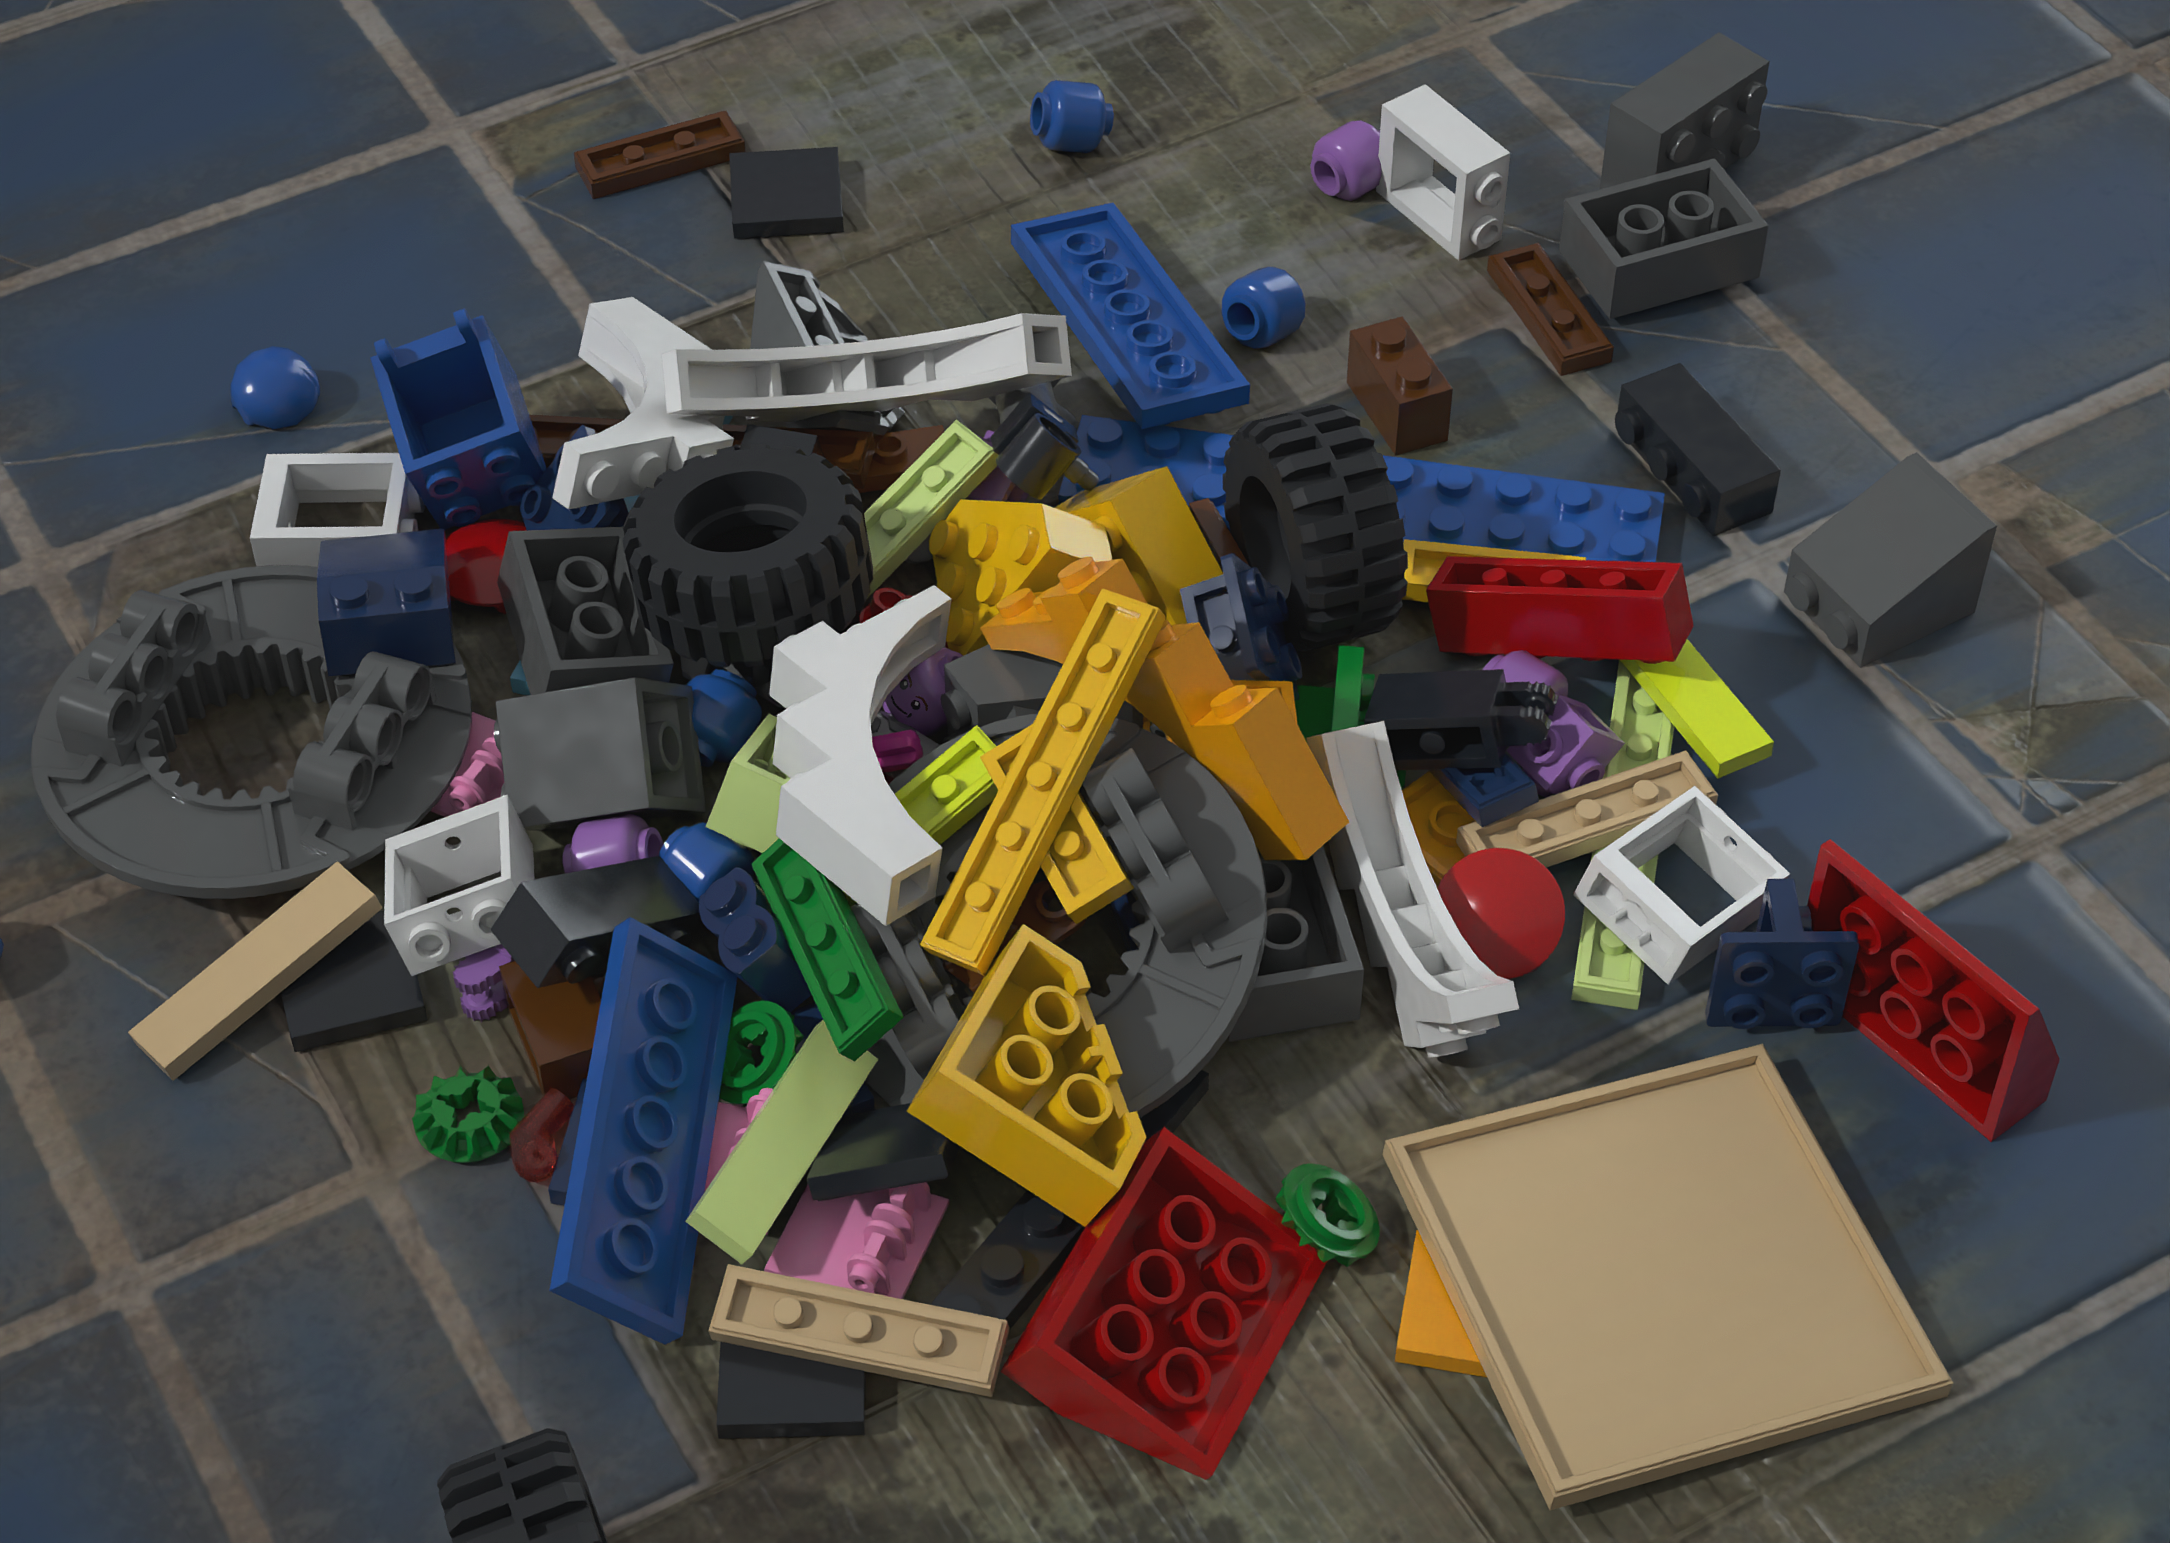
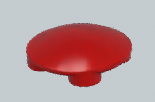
(476, 560)
(1505, 909)

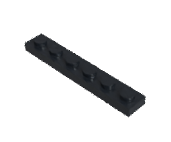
(1037, 1238)

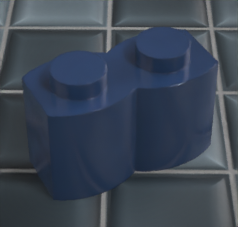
(752, 939)

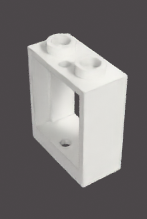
(1428, 128)
(326, 478)
(425, 865)
(1645, 915)

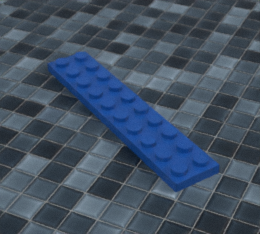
(1433, 498)

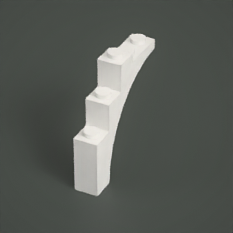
(625, 346)
(870, 374)
(837, 799)
(1433, 972)

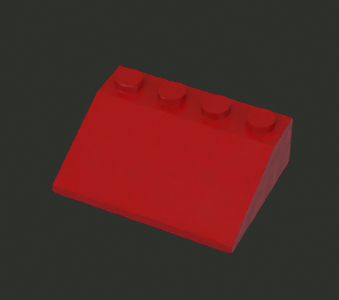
(1934, 1001)
(1168, 1310)

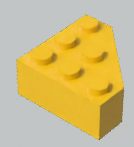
(1153, 535)
(999, 548)
(1035, 1082)

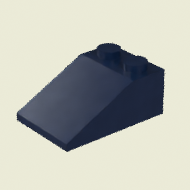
(385, 599)

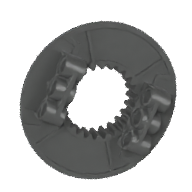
(114, 715)
(1196, 905)

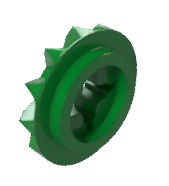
(764, 1026)
(480, 1133)
(1349, 1223)

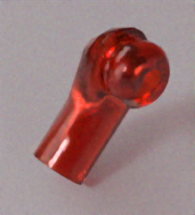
(533, 1137)

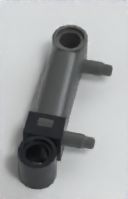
(1038, 441)

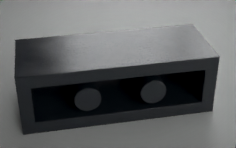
(1697, 449)
(566, 922)

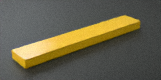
(1043, 781)

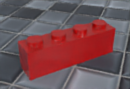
(1561, 608)

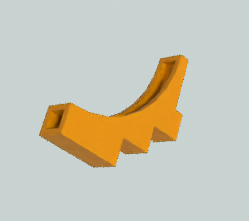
(1184, 690)

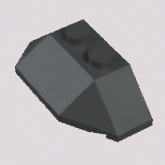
(797, 314)

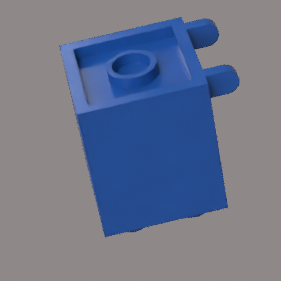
(459, 421)

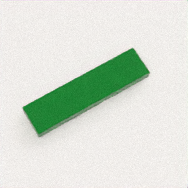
(828, 950)

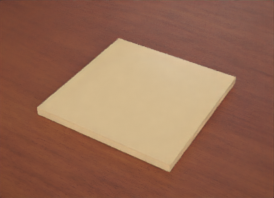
(1662, 1274)

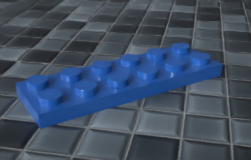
(1129, 316)
(645, 1133)

